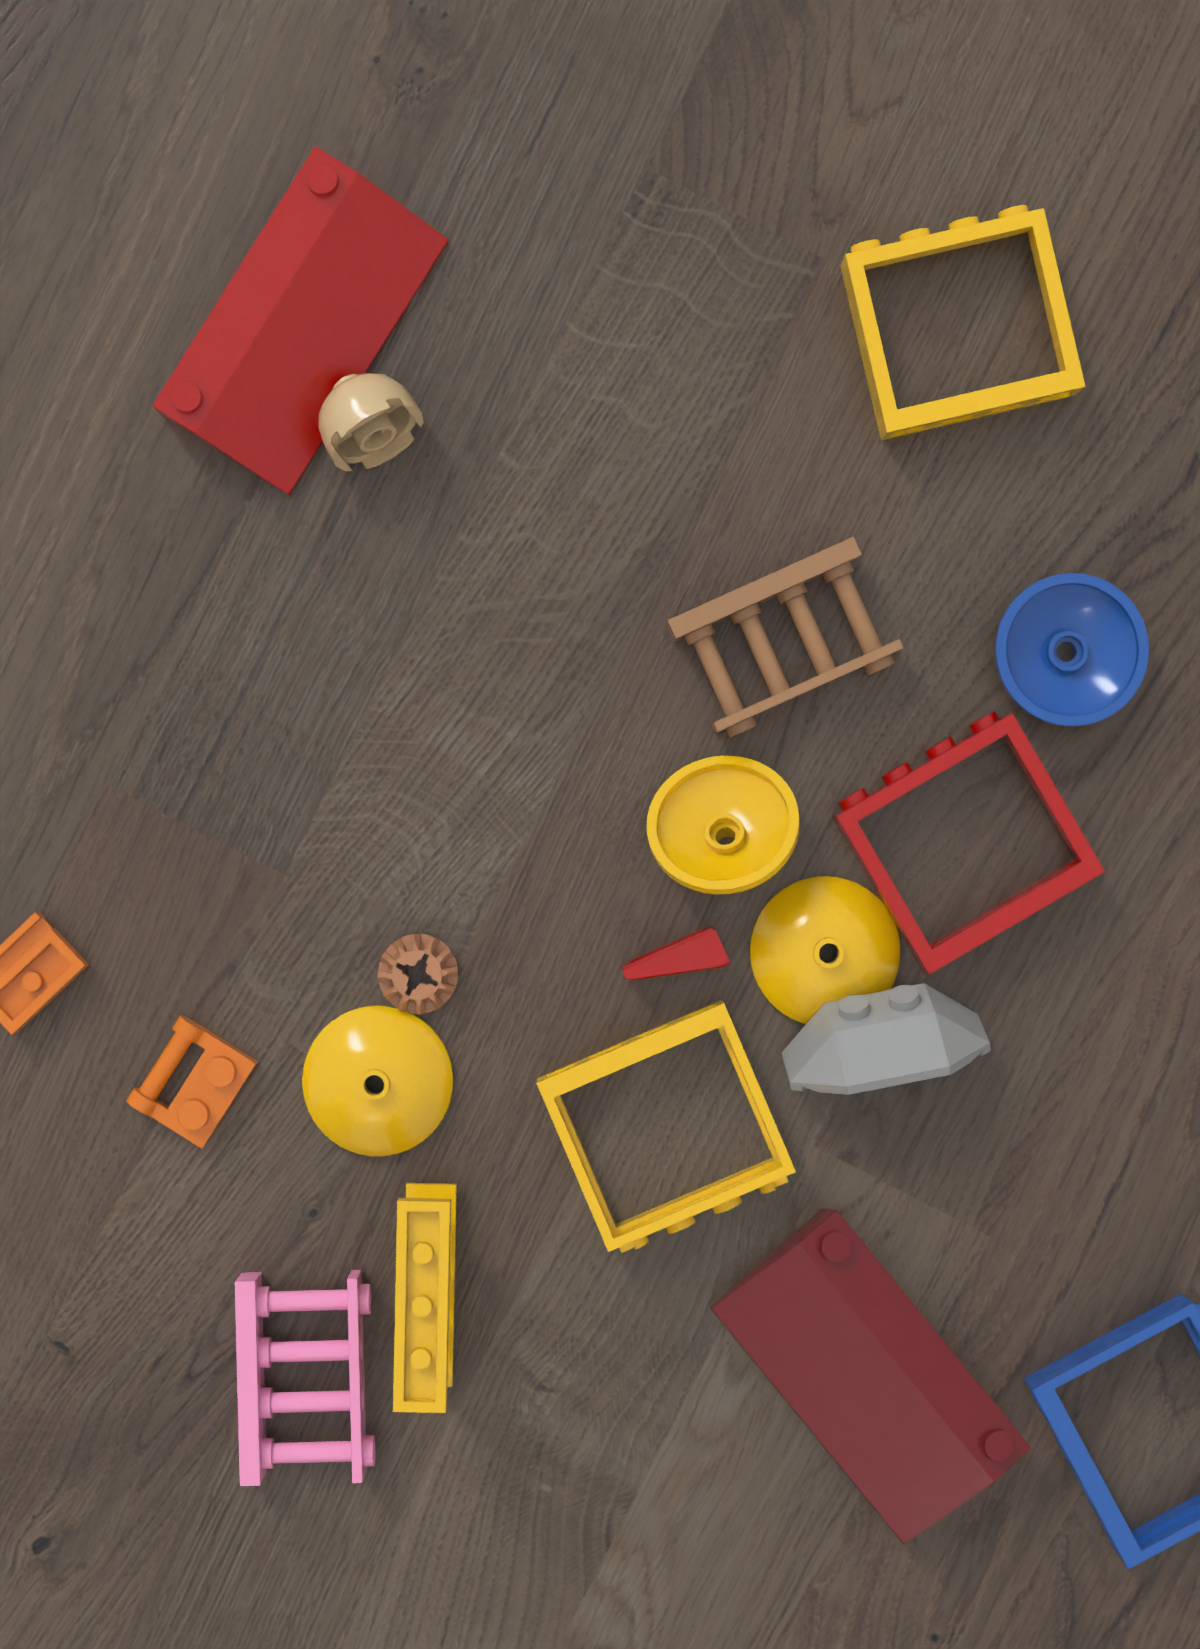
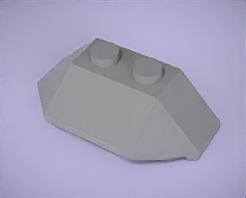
(883, 1041)

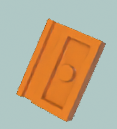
(34, 970)

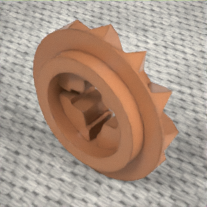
(440, 966)

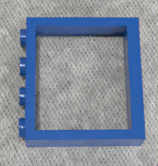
(1167, 1528)

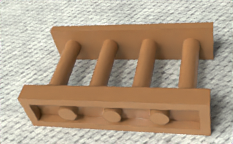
(789, 588)

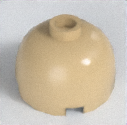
(367, 420)

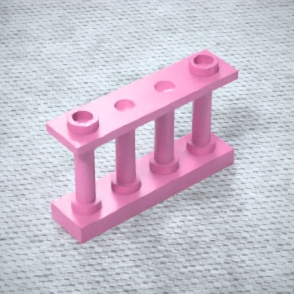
(260, 1402)

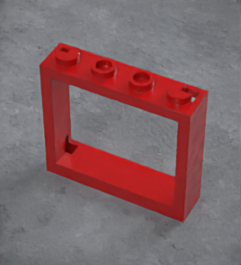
(1005, 914)

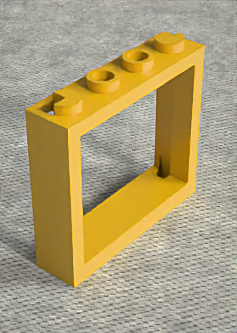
(976, 404)
(679, 1212)

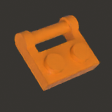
(207, 1090)

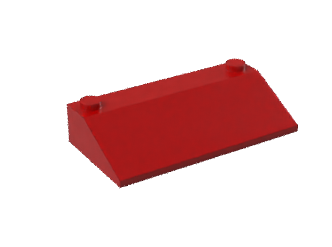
(298, 318)

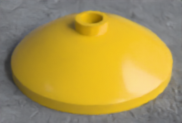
(717, 801)
(800, 922)
(400, 1052)

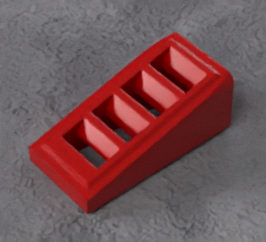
(688, 954)

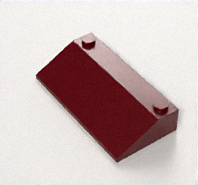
(869, 1376)

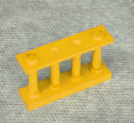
(424, 1297)

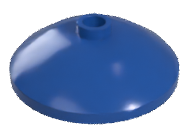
(1106, 644)

